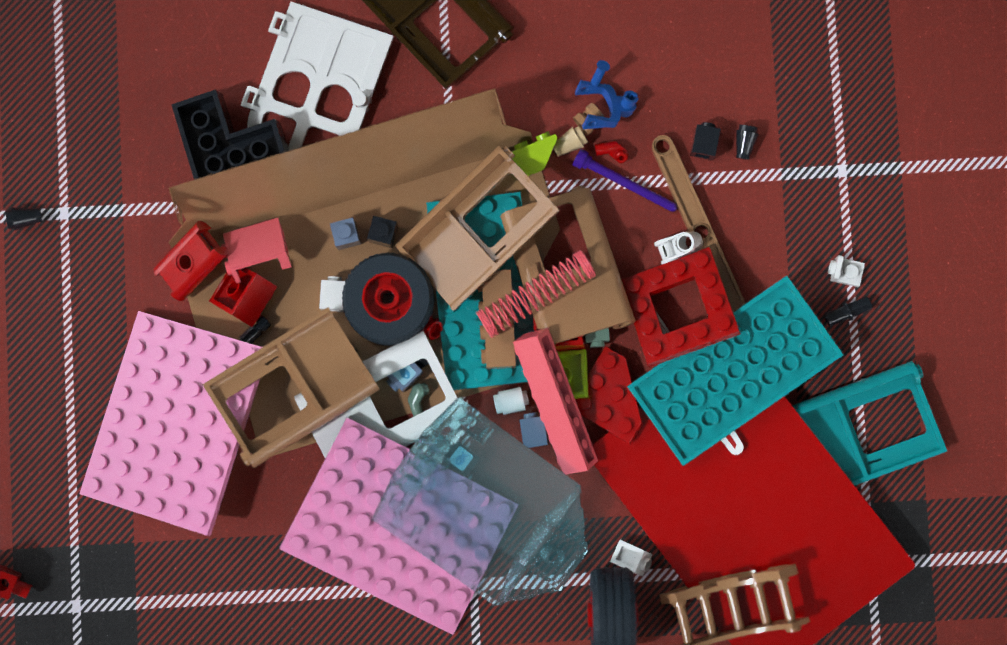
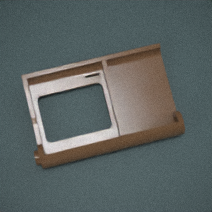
(449, 247)
(593, 304)
(321, 367)

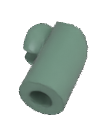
(416, 396)

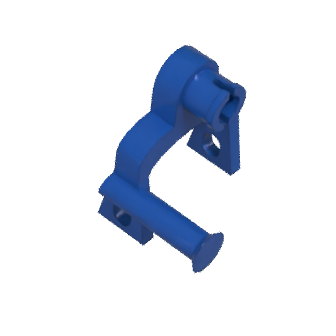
(618, 105)

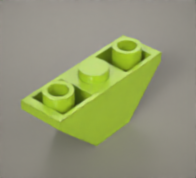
(534, 156)

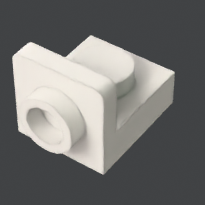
(846, 271)
(632, 558)

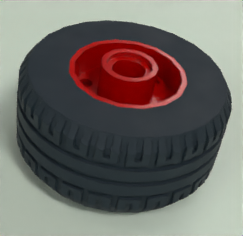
(384, 276)
(612, 607)

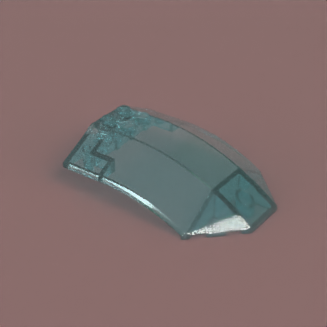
(485, 508)

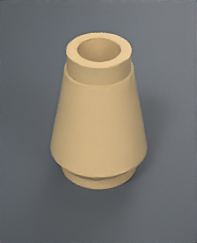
(570, 141)

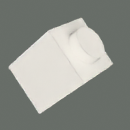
(332, 294)

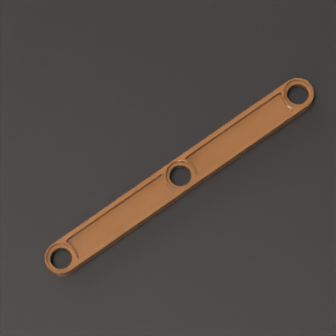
(693, 213)

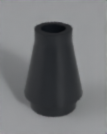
(745, 141)
(22, 217)

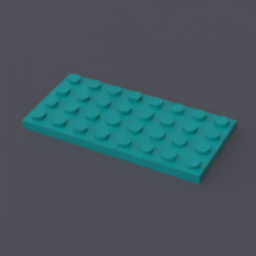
(462, 327)
(726, 384)

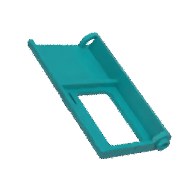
(830, 422)

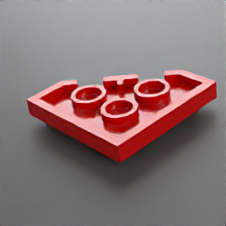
(610, 400)

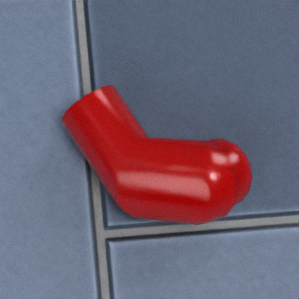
(614, 149)

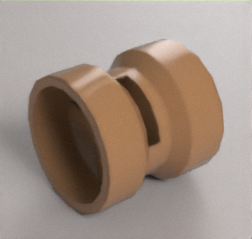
(580, 117)

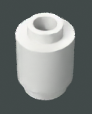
(511, 401)

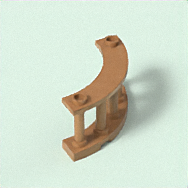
(729, 585)

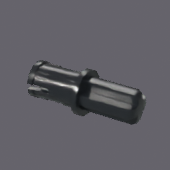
(848, 311)

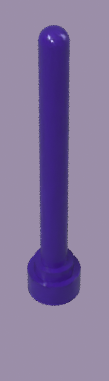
(584, 160)

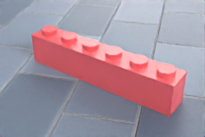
(555, 401)

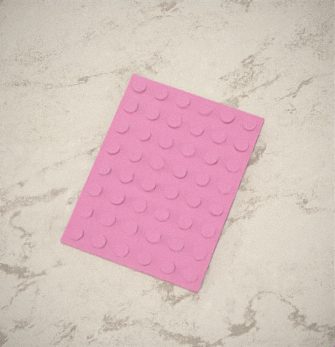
(162, 435)
(341, 538)

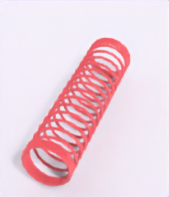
(490, 326)

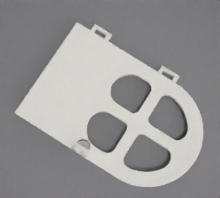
(329, 54)

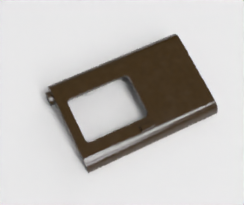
(402, 13)

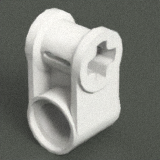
(675, 246)

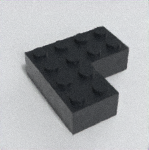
(211, 138)

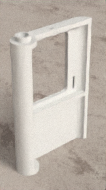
(366, 412)

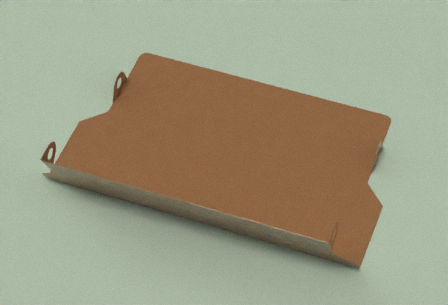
(357, 175)

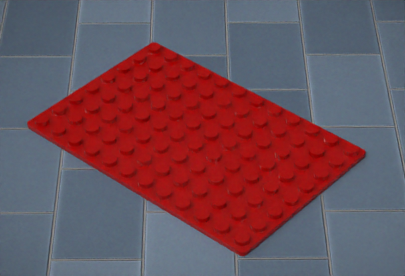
(759, 511)

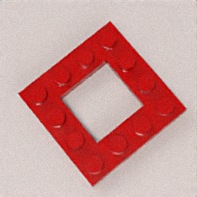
(716, 328)

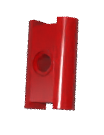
(204, 255)

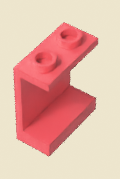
(255, 245)

